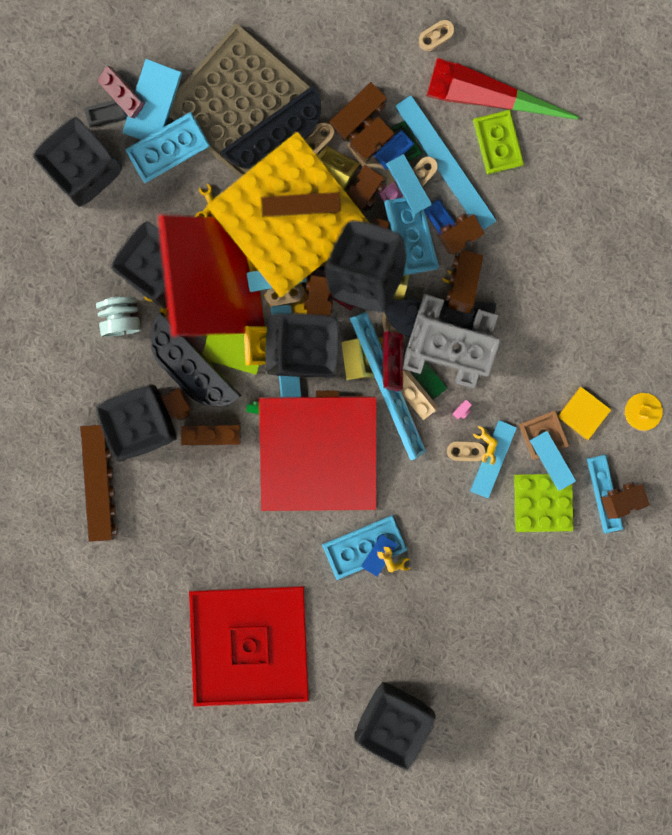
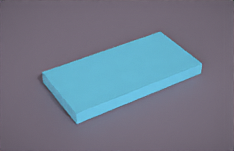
(157, 89)
(167, 147)
(416, 234)
(351, 550)

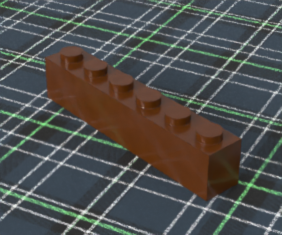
(98, 484)

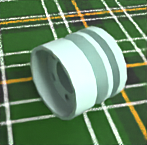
(118, 316)

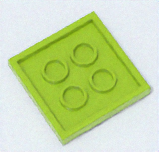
(541, 505)

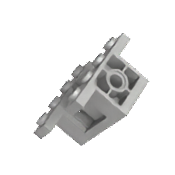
(434, 341)

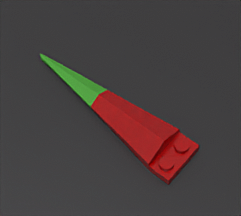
(463, 85)

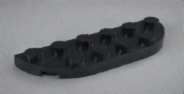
(298, 116)
(403, 314)
(189, 366)

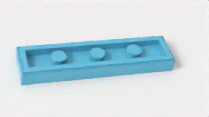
(487, 472)
(601, 483)

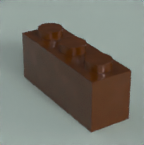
(358, 111)
(464, 281)
(211, 435)

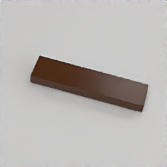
(300, 204)

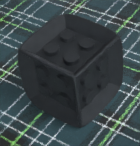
(77, 161)
(142, 263)
(366, 265)
(302, 345)
(135, 422)
(394, 726)

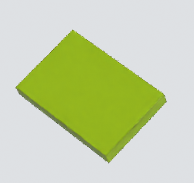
(498, 142)
(228, 351)

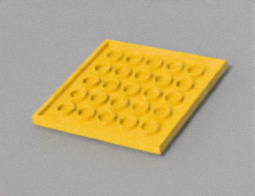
(284, 246)

